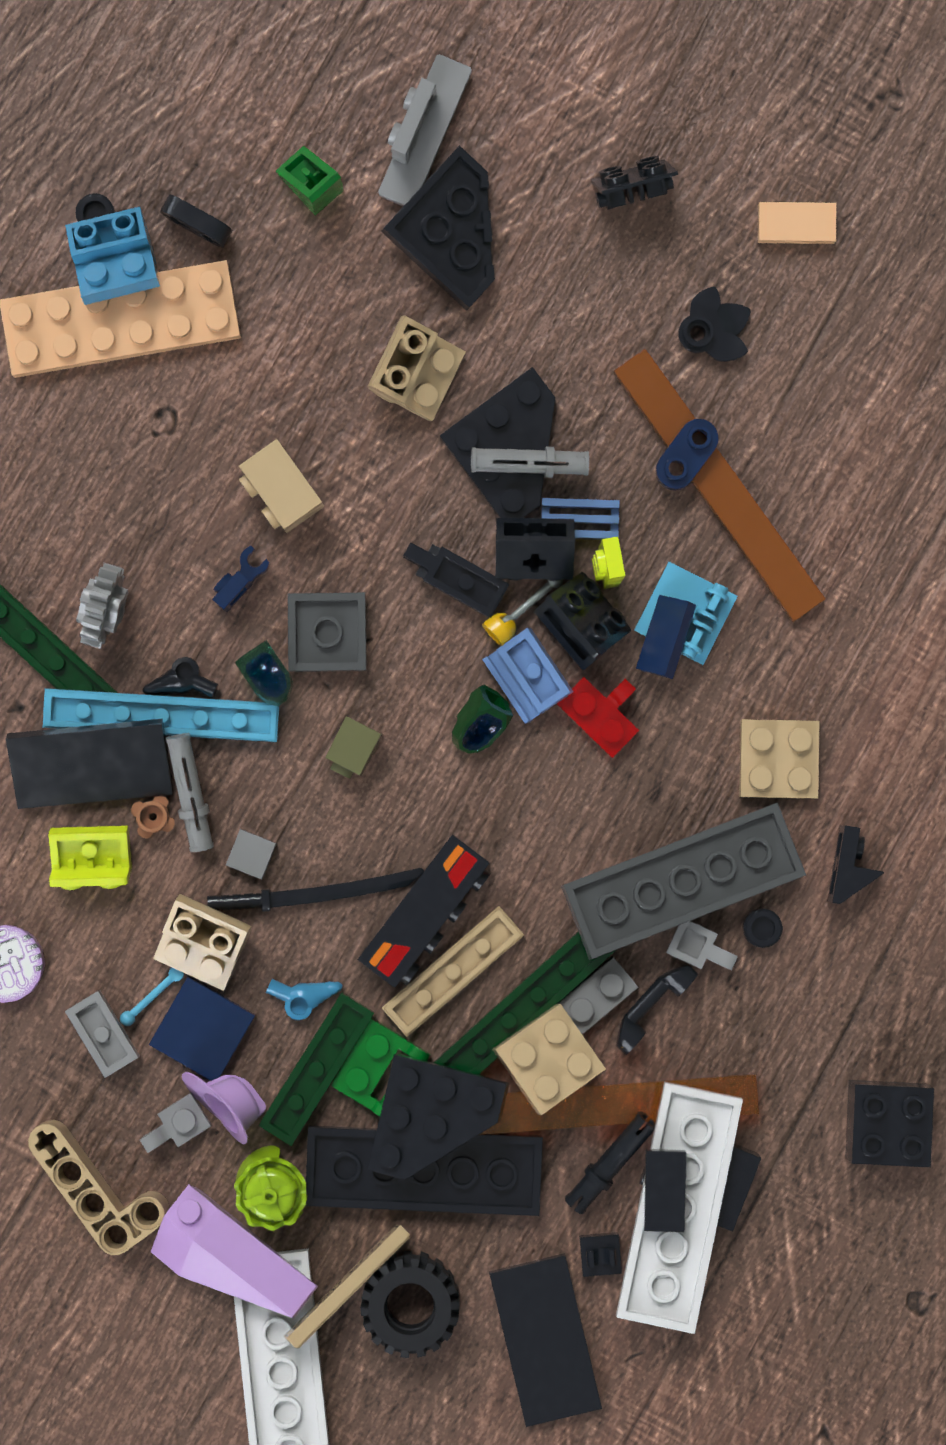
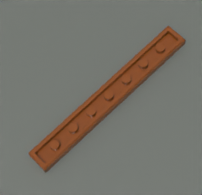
(722, 490)

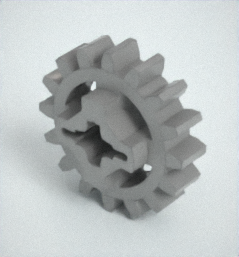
(102, 605)

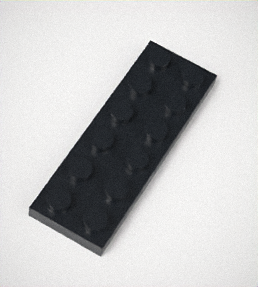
(481, 1176)

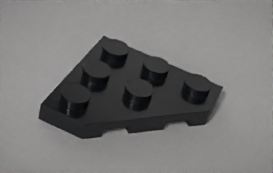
(449, 228)
(510, 419)
(431, 1114)

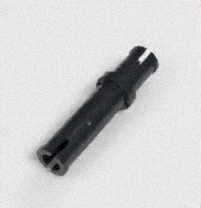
(600, 1174)

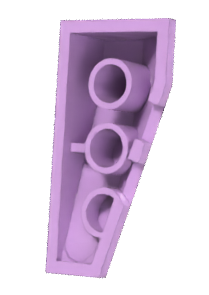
(219, 1252)

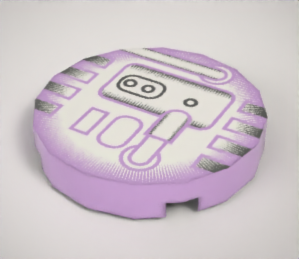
(20, 963)

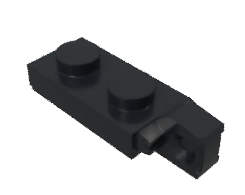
(457, 578)

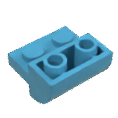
(112, 255)

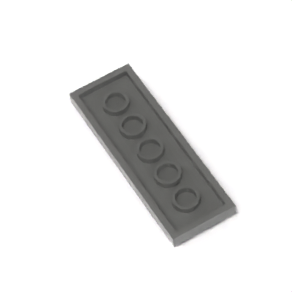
(683, 881)

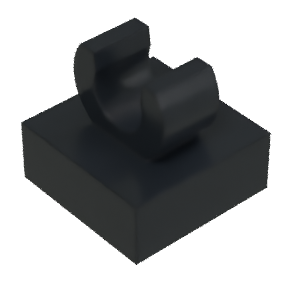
(600, 1254)

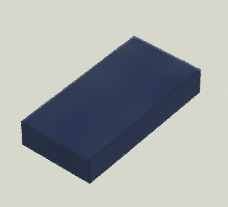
(666, 636)

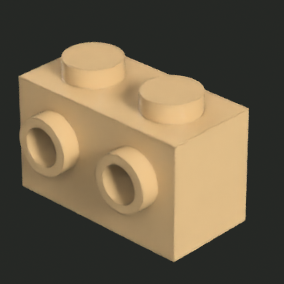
(280, 486)

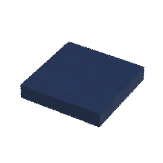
(202, 1029)

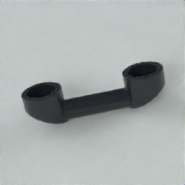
(675, 980)

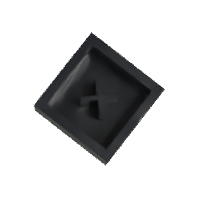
(889, 1123)

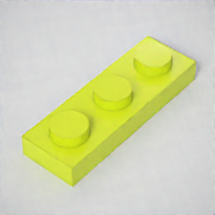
(608, 563)

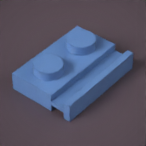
(527, 675)

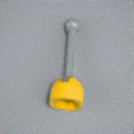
(503, 626)

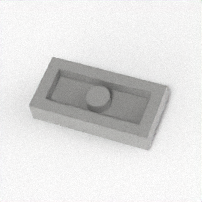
(598, 995)
(102, 1033)

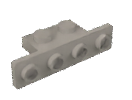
(423, 128)

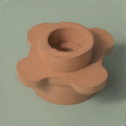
(146, 825)

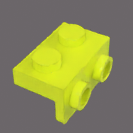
(89, 857)

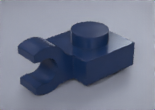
(233, 587)

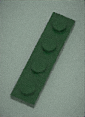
(316, 1068)

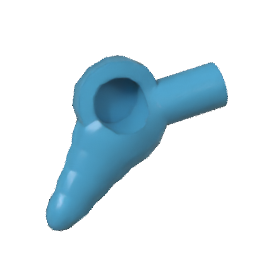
(303, 997)

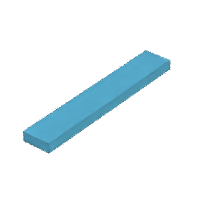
(180, 714)

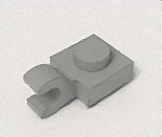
(695, 945)
(180, 1122)

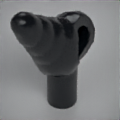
(181, 679)

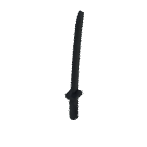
(269, 900)

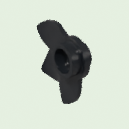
(720, 326)

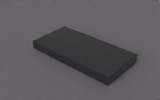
(89, 763)
(545, 1340)

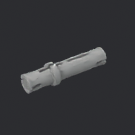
(575, 461)
(199, 836)

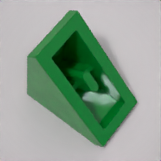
(311, 179)

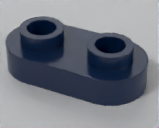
(687, 454)

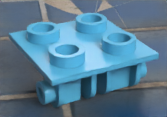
(711, 611)

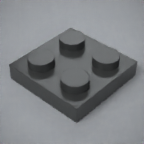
(327, 632)

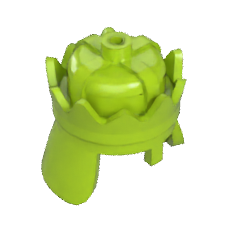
(269, 1189)

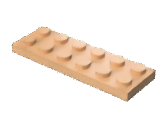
(60, 332)

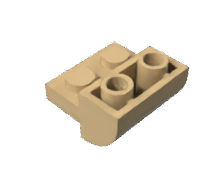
(416, 369)
(202, 942)

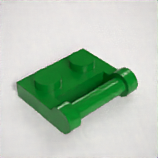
(370, 1060)

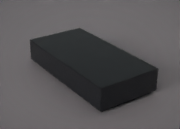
(664, 1190)

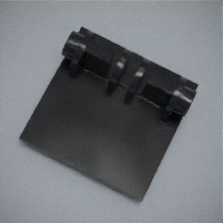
(650, 171)

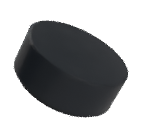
(93, 206)
(762, 928)

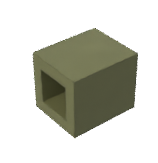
(352, 748)

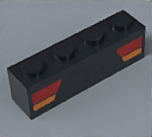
(424, 910)

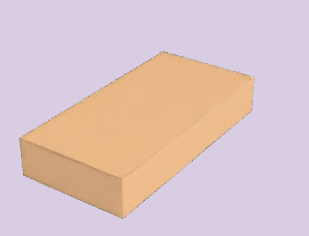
(797, 222)

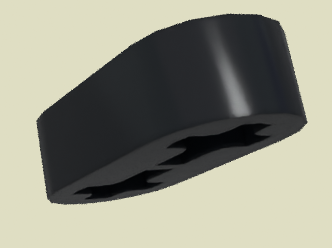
(196, 221)

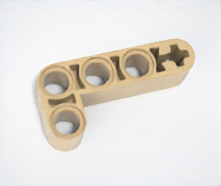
(92, 1182)

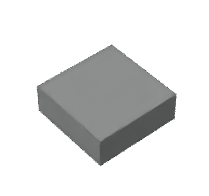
(251, 854)

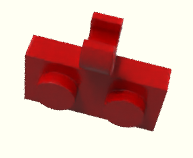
(600, 715)

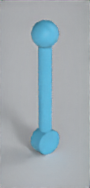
(128, 1017)

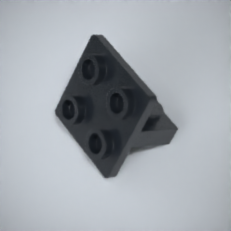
(582, 620)

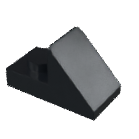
(846, 878)

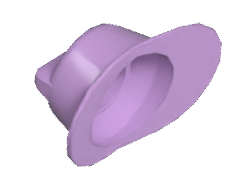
(230, 1100)

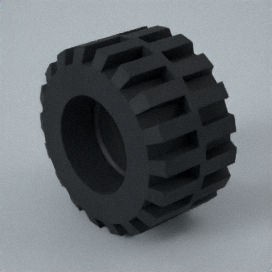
(410, 1337)

